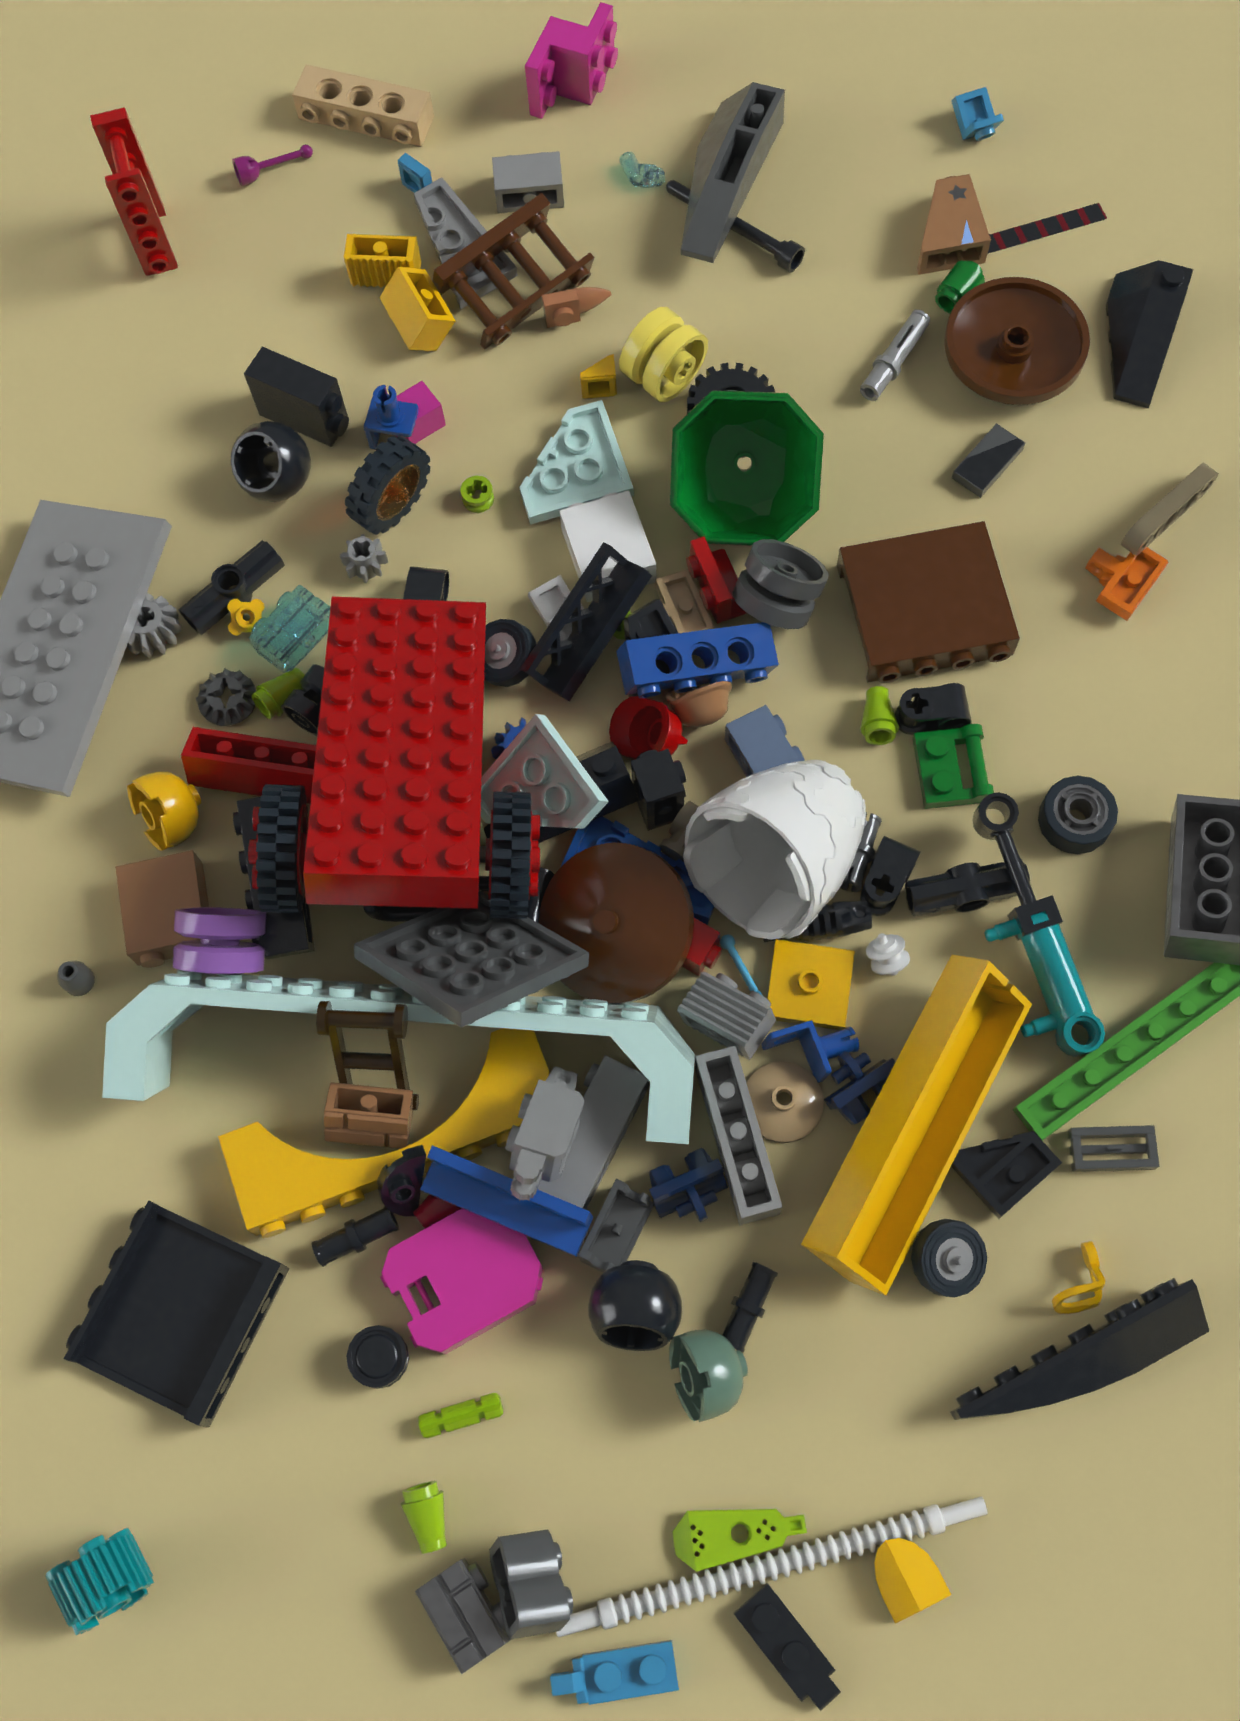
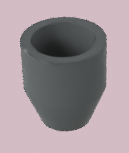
(79, 982)

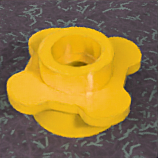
(237, 611)

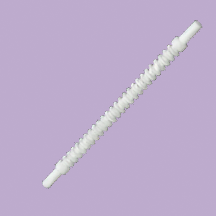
(932, 1520)

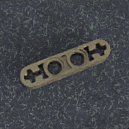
(1169, 509)

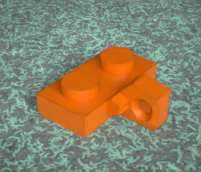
(1125, 579)

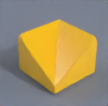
(599, 379)

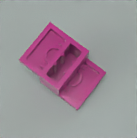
(571, 60)

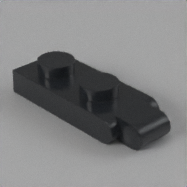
(788, 1647)

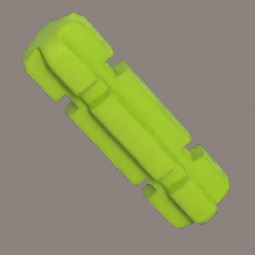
(460, 1415)

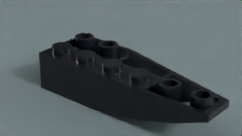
(1098, 1357)

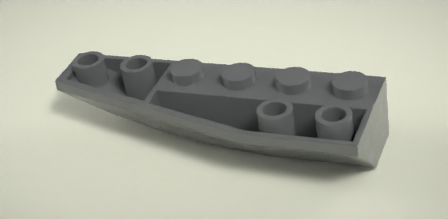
(728, 165)

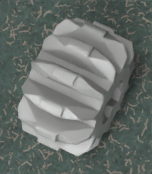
(154, 627)

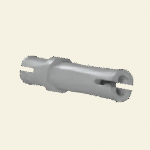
(887, 366)

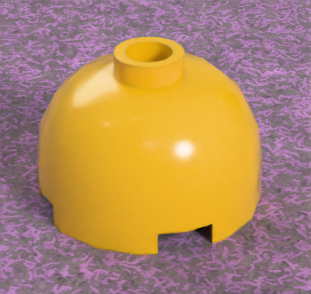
(166, 807)

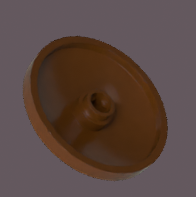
(1016, 340)
(627, 914)

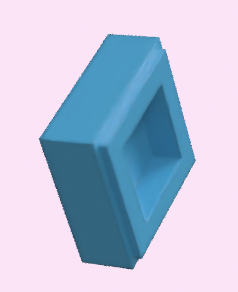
(413, 173)

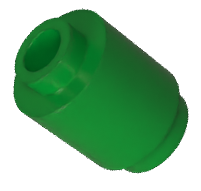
(960, 280)

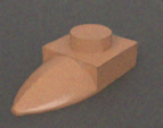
(566, 306)

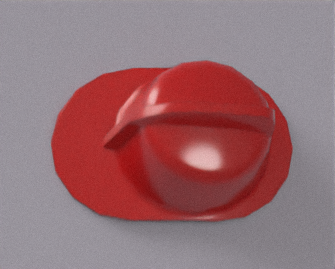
(645, 726)

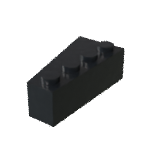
(285, 932)

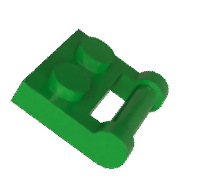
(940, 769)

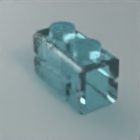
(291, 629)

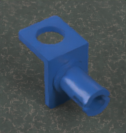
(389, 416)
(816, 1048)

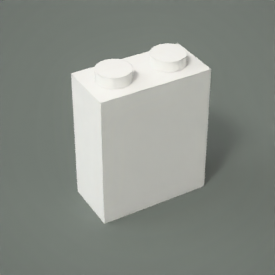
(609, 521)

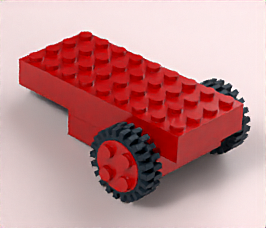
(397, 774)

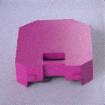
(476, 1271)

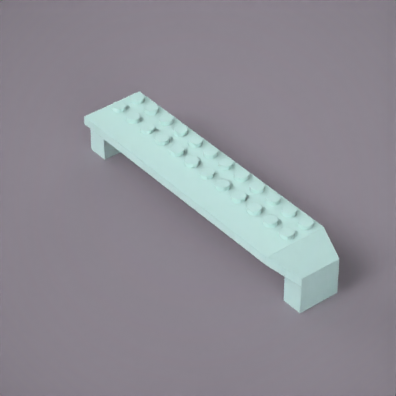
(142, 1032)

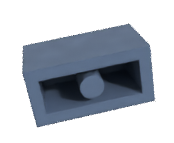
(760, 741)

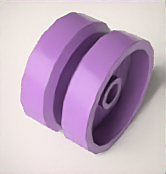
(219, 943)

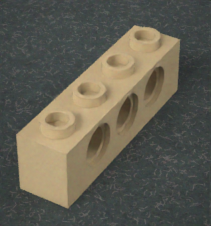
(363, 105)

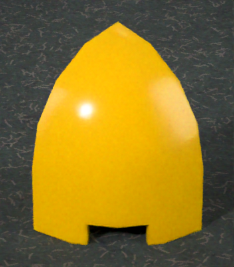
(907, 1578)

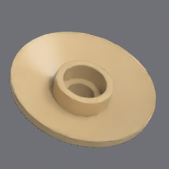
(789, 1121)

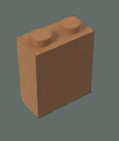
(148, 903)

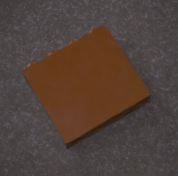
(928, 602)

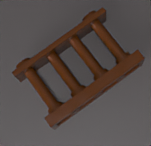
(507, 237)

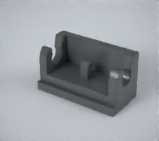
(616, 1228)

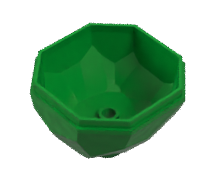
(754, 502)

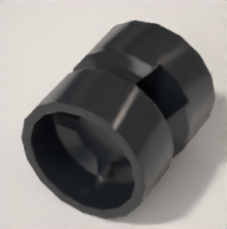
(299, 704)

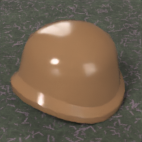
(702, 705)

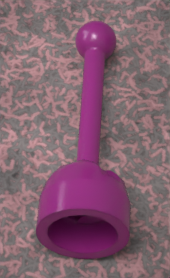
(248, 169)

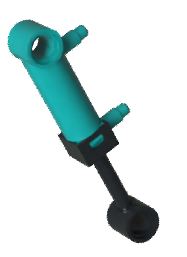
(1039, 929)

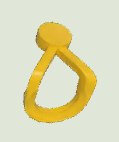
(1098, 1281)

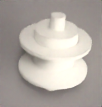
(887, 954)

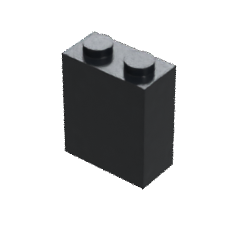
(297, 396)

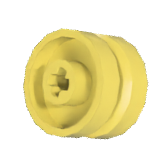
(663, 354)

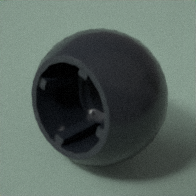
(270, 461)
(635, 1307)

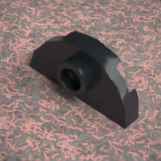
(401, 1182)

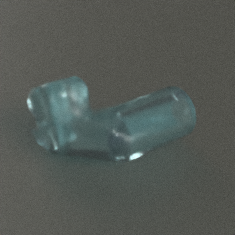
(641, 174)

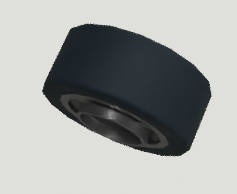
(1083, 795)

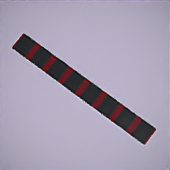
(1046, 227)

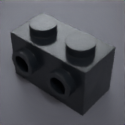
(658, 787)

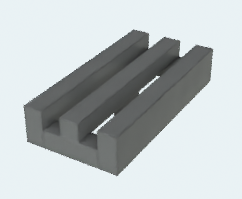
(1078, 1150)

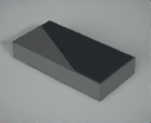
(988, 460)

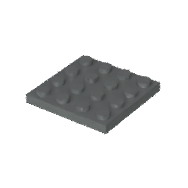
(470, 962)

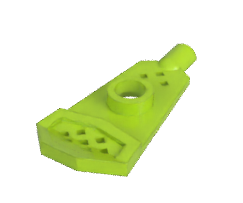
(717, 1537)

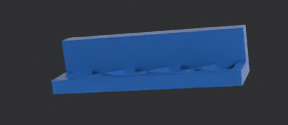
(490, 1197)

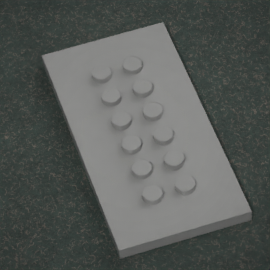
(66, 634)

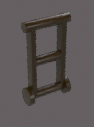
(331, 1023)

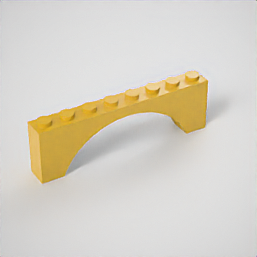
(286, 1184)

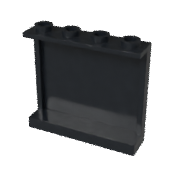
(176, 1313)

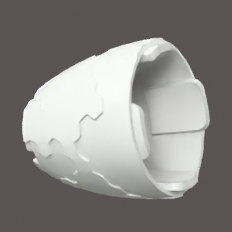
(776, 846)

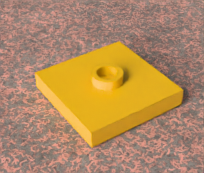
(810, 984)

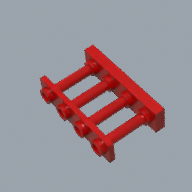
(134, 191)

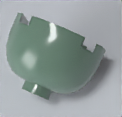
(709, 1373)

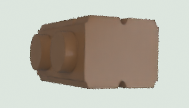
(368, 1115)

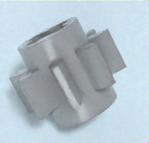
(364, 558)

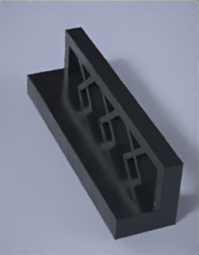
(591, 626)

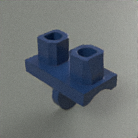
(848, 1097)
(690, 1190)

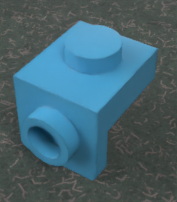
(976, 114)

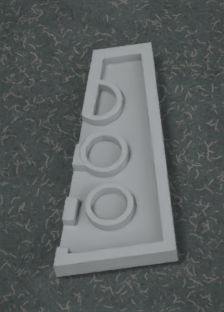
(454, 228)

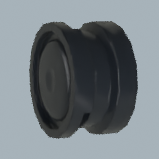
(377, 1357)

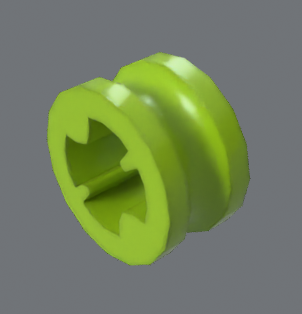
(485, 499)

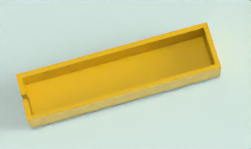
(917, 1124)

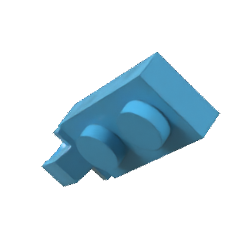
(619, 1674)

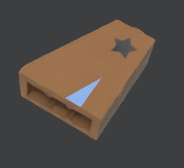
(953, 227)

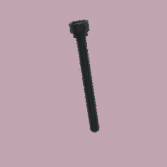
(786, 253)

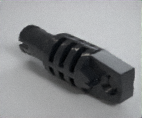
(838, 919)

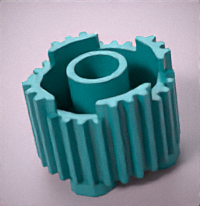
(101, 1581)

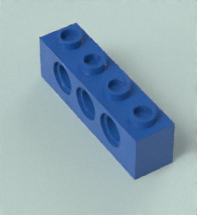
(750, 642)

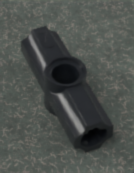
(247, 573)
(961, 887)

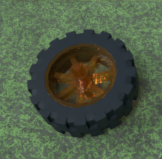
(387, 484)

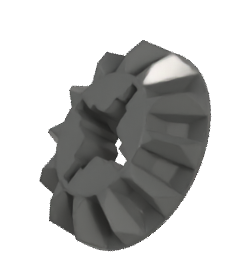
(238, 706)

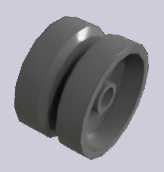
(780, 584)

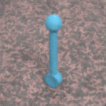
(727, 942)

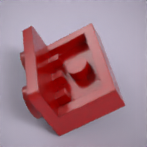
(715, 578)

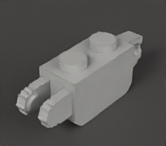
(546, 1132)

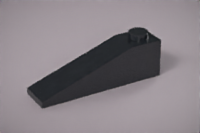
(1141, 323)
(612, 778)

